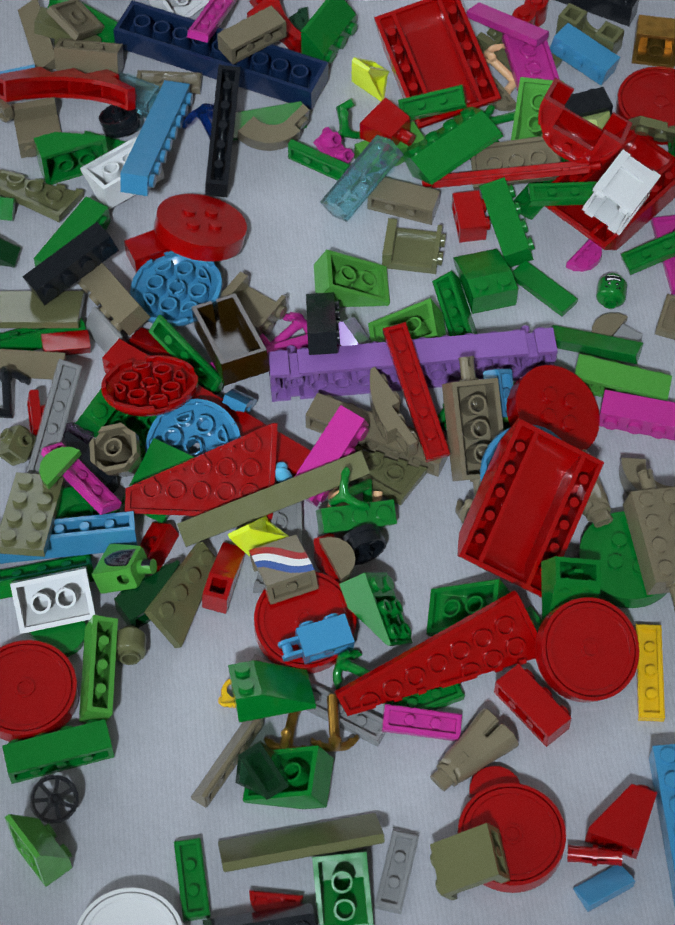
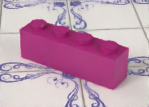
(638, 415)
(335, 443)

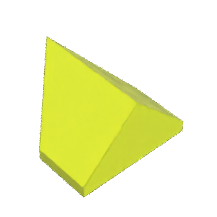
(369, 77)
(256, 534)

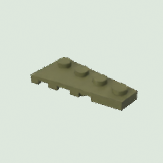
(652, 127)
(181, 595)

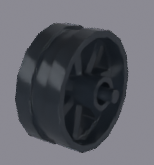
(119, 122)
(365, 542)
(54, 799)

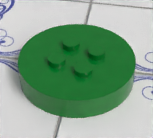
(620, 569)

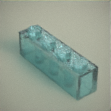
(361, 178)

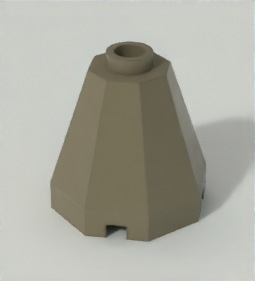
(116, 450)

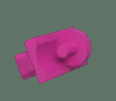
(330, 144)

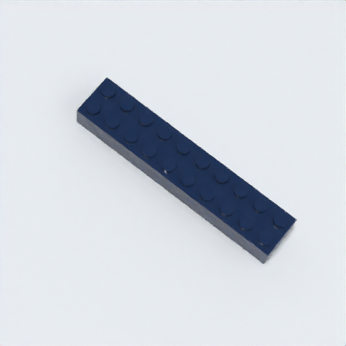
(270, 71)

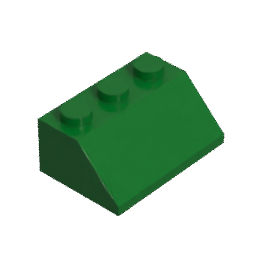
(328, 30)

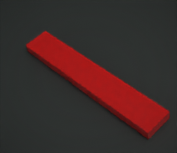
(416, 392)

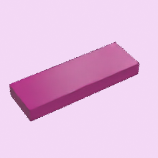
(421, 722)

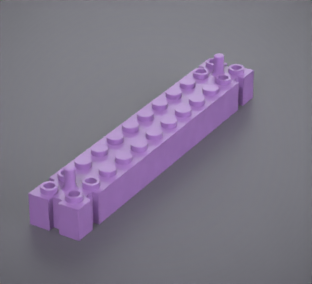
(349, 369)

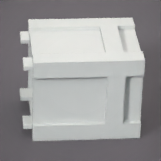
(621, 192)

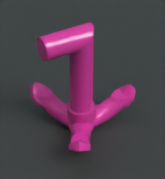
(298, 322)

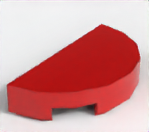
(491, 776)
(268, 900)

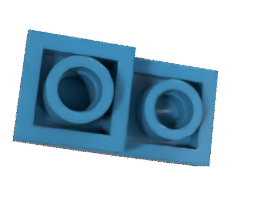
(239, 401)

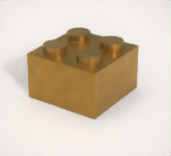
(654, 41)

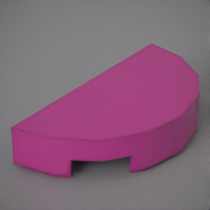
(586, 257)

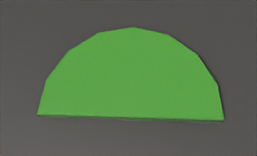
(56, 464)

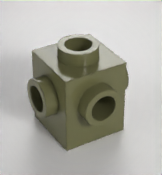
(16, 444)

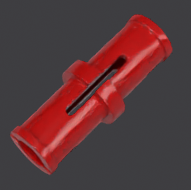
(594, 855)

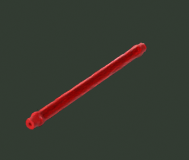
(515, 173)

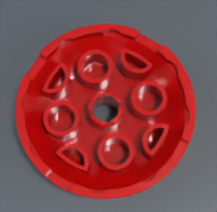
(150, 385)

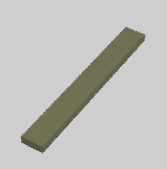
(271, 499)

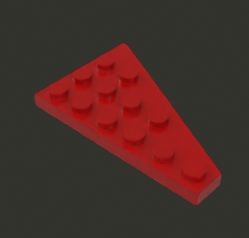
(209, 478)

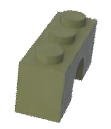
(608, 35)

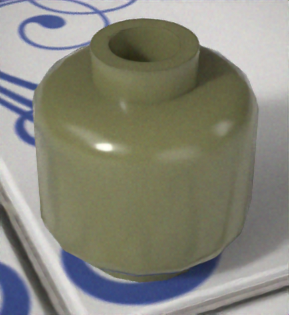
(130, 645)

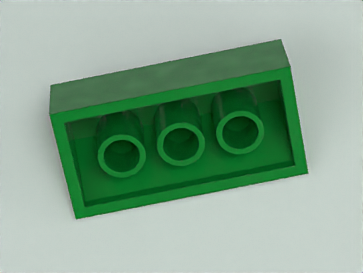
(451, 145)

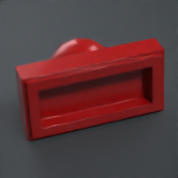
(35, 411)

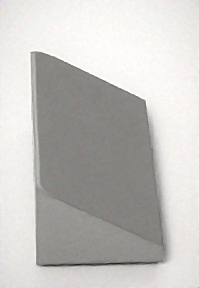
(102, 330)

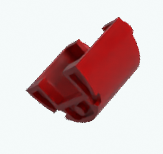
(575, 136)

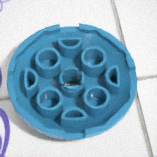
(175, 285)
(194, 423)

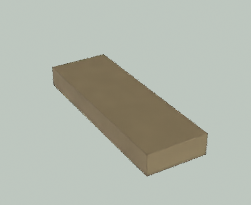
(158, 77)

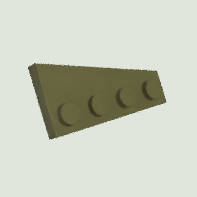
(43, 198)
(391, 477)

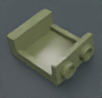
(412, 249)
(468, 860)

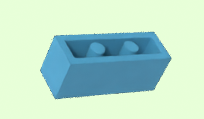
(584, 54)

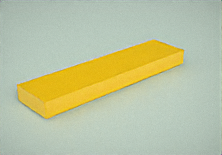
(650, 673)

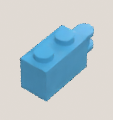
(319, 639)

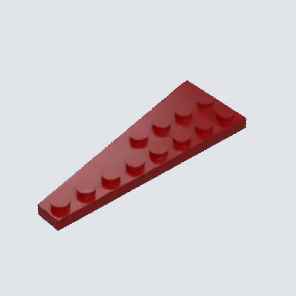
(474, 646)

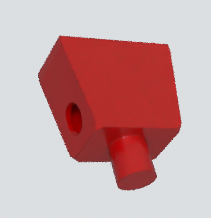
(388, 122)

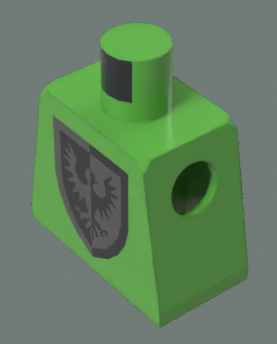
(122, 568)

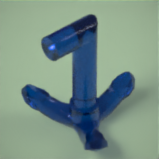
(203, 113)

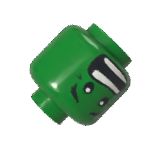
(611, 291)

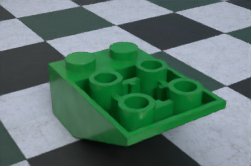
(101, 414)
(568, 580)
(376, 605)

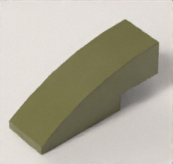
(48, 27)

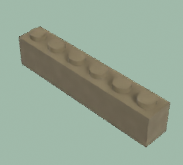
(324, 408)

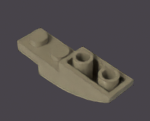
(387, 415)

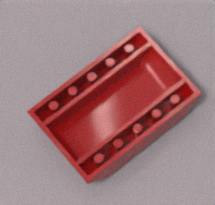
(433, 50)
(661, 195)
(527, 505)

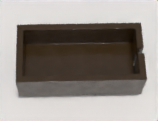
(230, 340)

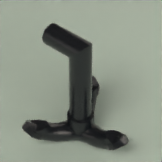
(6, 377)

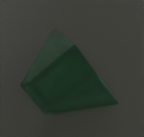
(261, 771)

